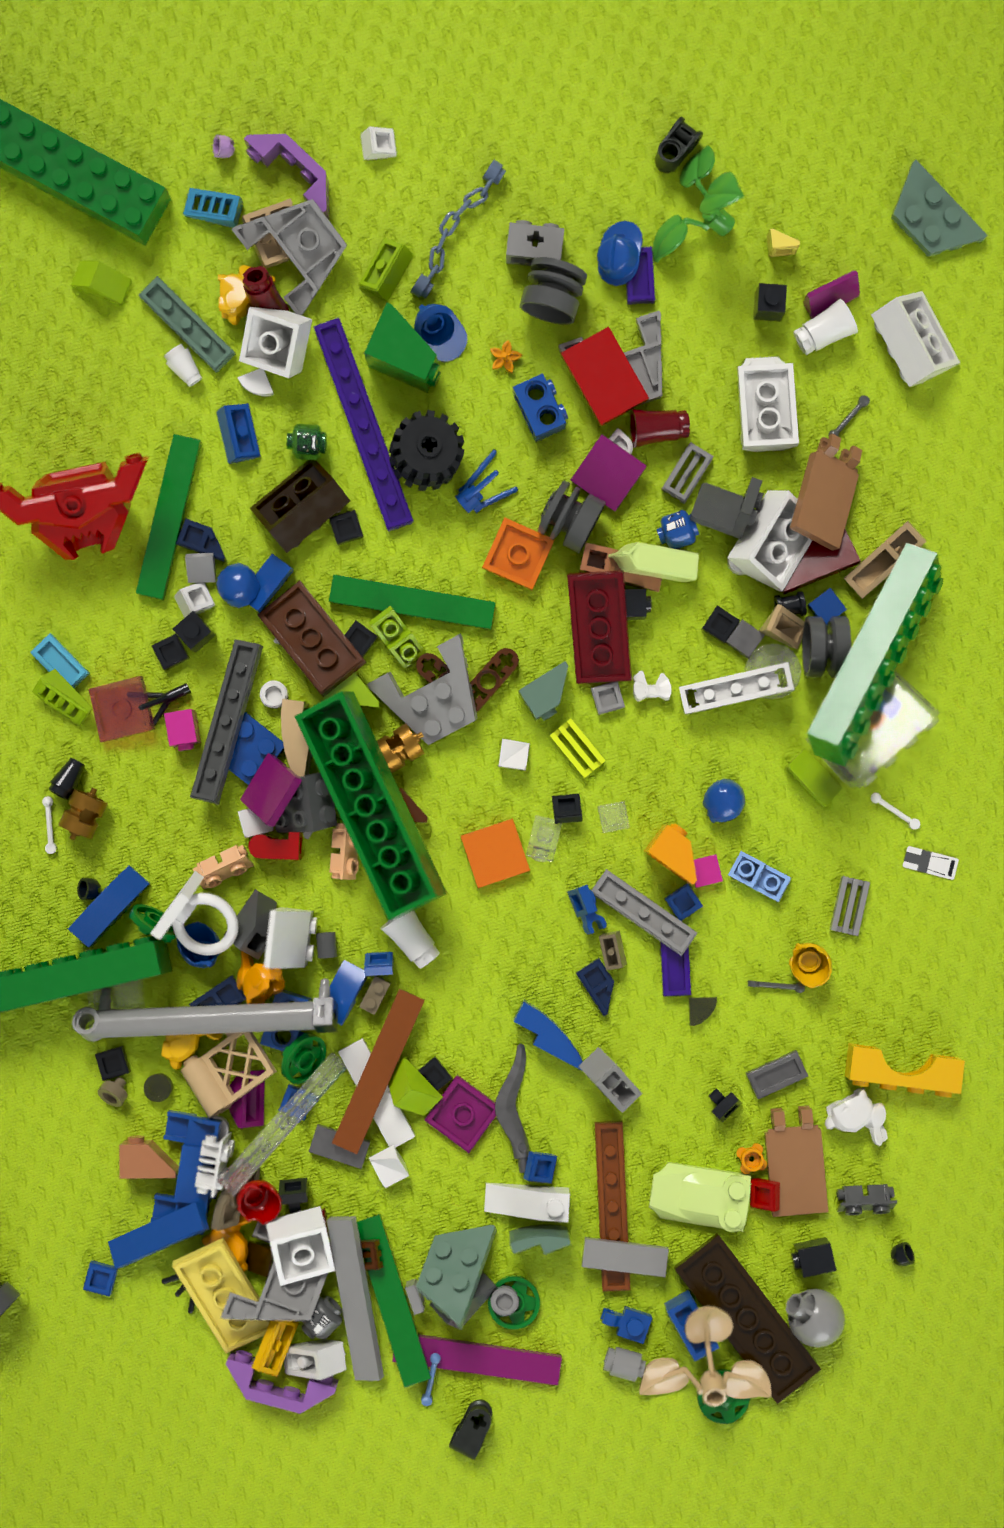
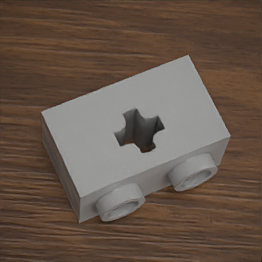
(521, 237)
(610, 1079)

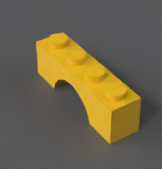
(938, 1073)

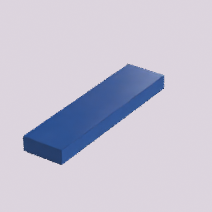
(158, 1235)

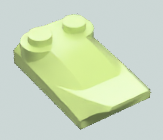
(701, 1196)

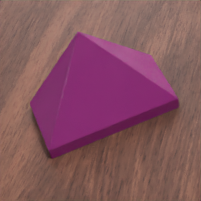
(249, 1109)

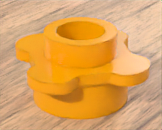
(751, 1166)

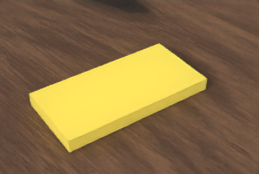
(209, 1278)

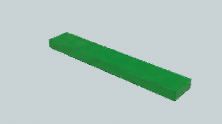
(168, 517)
(412, 602)
(395, 1306)

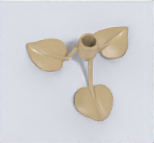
(743, 1382)

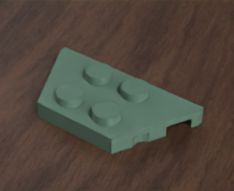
(933, 215)
(455, 1270)

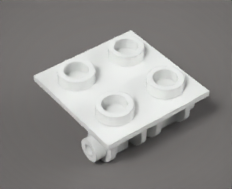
(221, 1152)

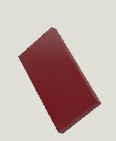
(599, 626)

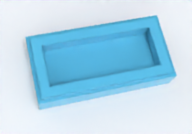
(56, 656)

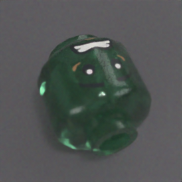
(307, 442)

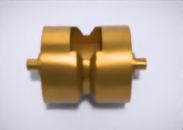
(400, 747)
(83, 814)

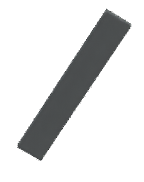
(226, 722)

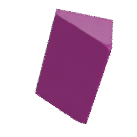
(822, 298)

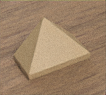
(784, 627)

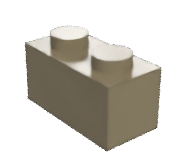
(612, 950)
(375, 994)

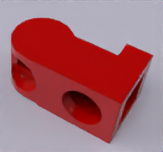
(265, 847)

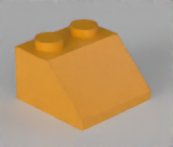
(674, 852)

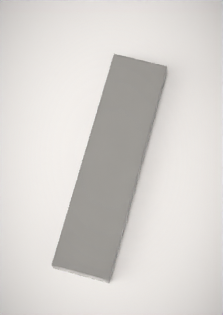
(644, 912)

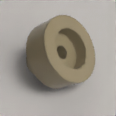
(113, 1092)

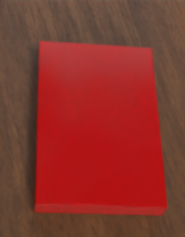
(604, 376)

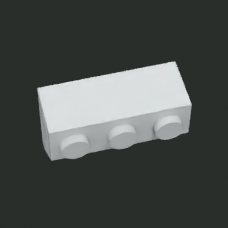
(914, 338)
(769, 547)

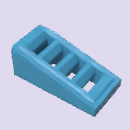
(224, 199)

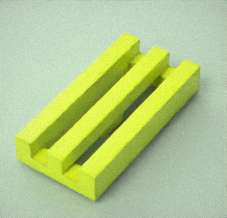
(592, 766)

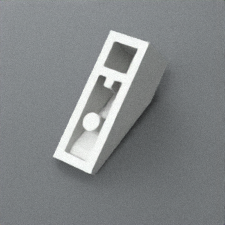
(528, 1201)

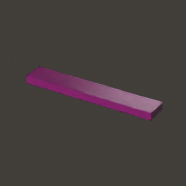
(492, 1360)

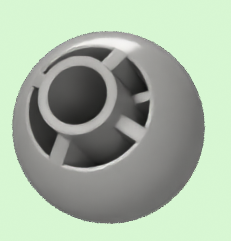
(815, 1317)

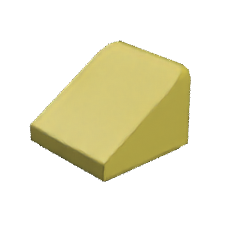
(781, 244)

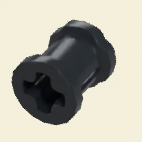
(795, 603)

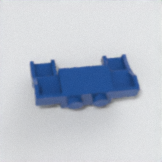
(190, 1130)

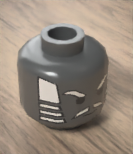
(324, 1319)

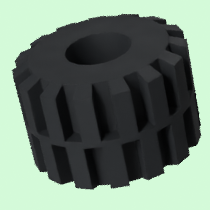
(415, 462)

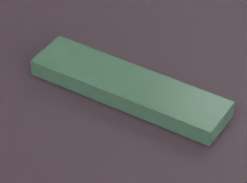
(187, 324)

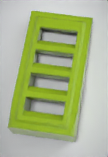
(60, 695)

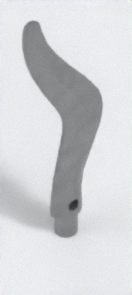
(506, 1109)

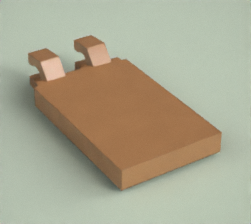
(827, 493)
(797, 1163)

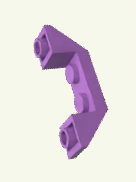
(268, 146)
(264, 1392)

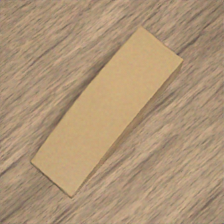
(882, 560)
(294, 743)

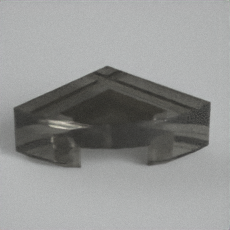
(700, 1009)

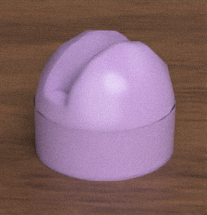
(223, 146)

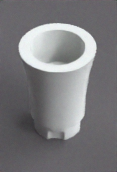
(826, 328)
(412, 939)

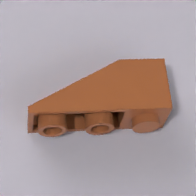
(596, 560)

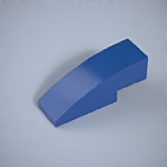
(109, 906)
(549, 1034)

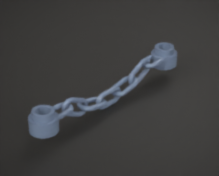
(493, 174)

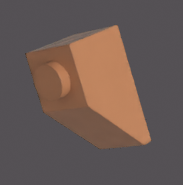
(144, 1159)

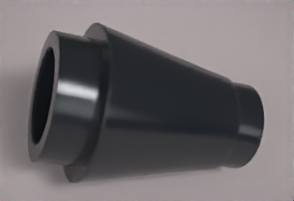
(67, 779)

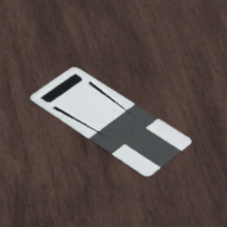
(930, 862)

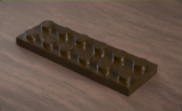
(758, 1328)

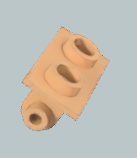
(234, 864)
(345, 864)

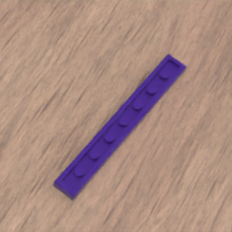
(363, 424)

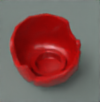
(259, 1201)

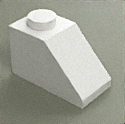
(315, 1359)

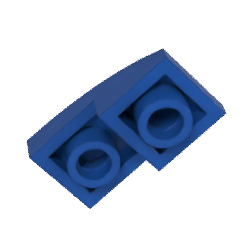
(346, 987)

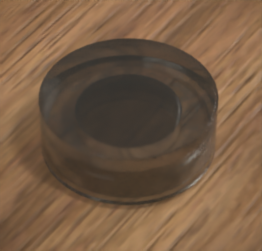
(158, 1087)

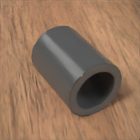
(326, 944)

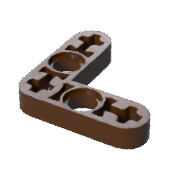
(428, 676)

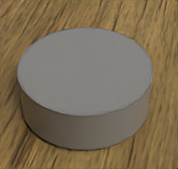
(504, 1300)

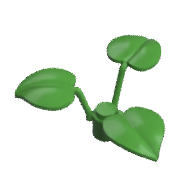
(721, 193)

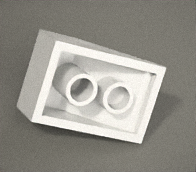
(290, 938)

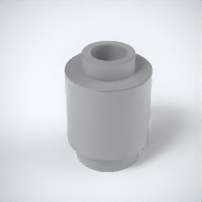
(624, 1363)

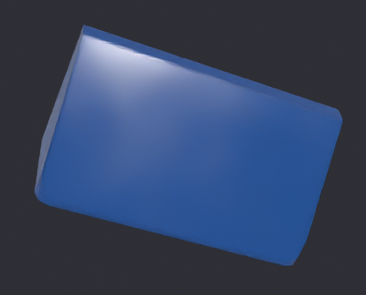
(238, 433)
(271, 579)

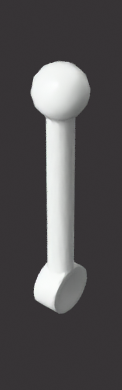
(912, 823)
(51, 847)

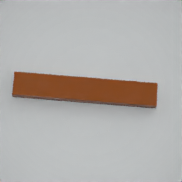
(378, 1071)
(611, 1195)

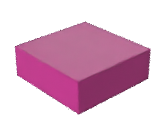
(707, 871)

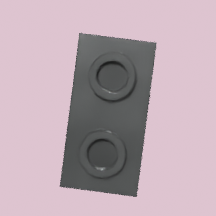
(877, 1199)

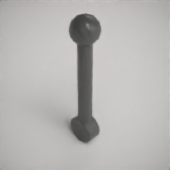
(863, 401)
(798, 987)

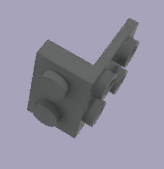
(727, 510)
(309, 807)

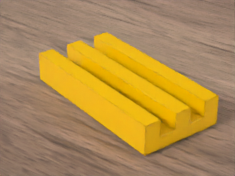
(271, 1344)

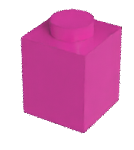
(182, 729)

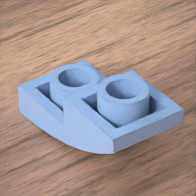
(759, 876)

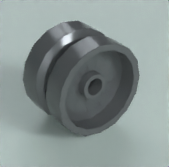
(825, 646)

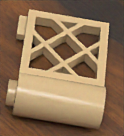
(207, 1079)

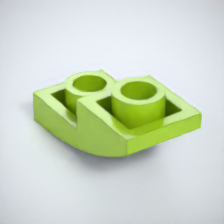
(397, 637)

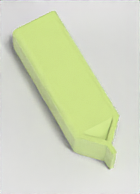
(657, 561)

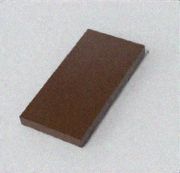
(311, 638)

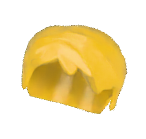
(810, 964)

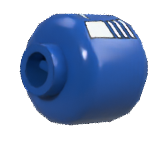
(677, 530)

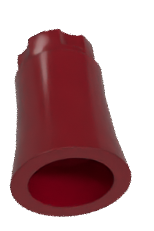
(262, 289)
(658, 426)

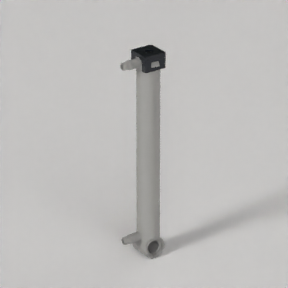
(290, 1016)

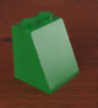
(401, 352)

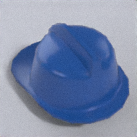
(619, 253)
(441, 331)

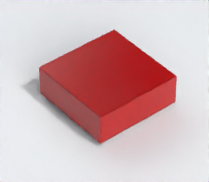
(765, 1194)

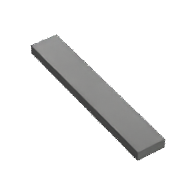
(355, 1298)

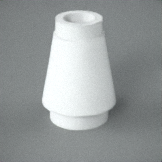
(182, 364)

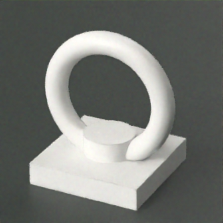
(182, 908)

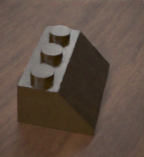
(300, 504)

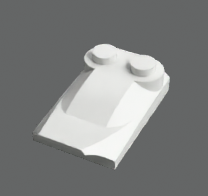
(767, 405)

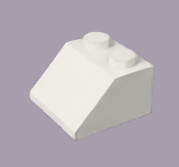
(275, 340)
(300, 1245)

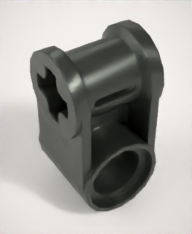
(680, 143)
(471, 1432)

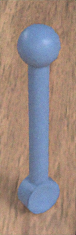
(426, 1398)

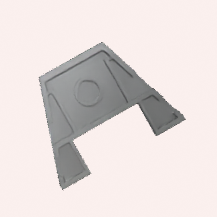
(306, 239)
(645, 359)
(438, 706)
(277, 1303)

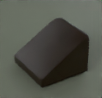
(259, 1258)

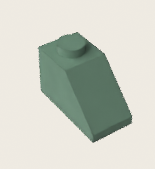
(545, 692)

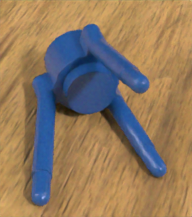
(470, 496)

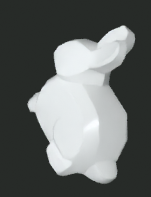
(855, 1113)

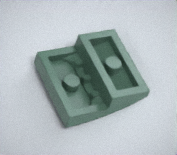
(547, 1235)

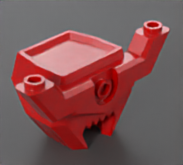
(77, 505)

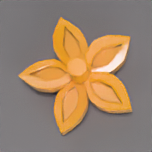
(505, 357)

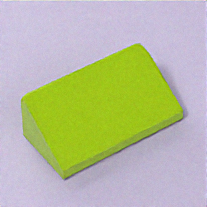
(386, 269)
(813, 777)

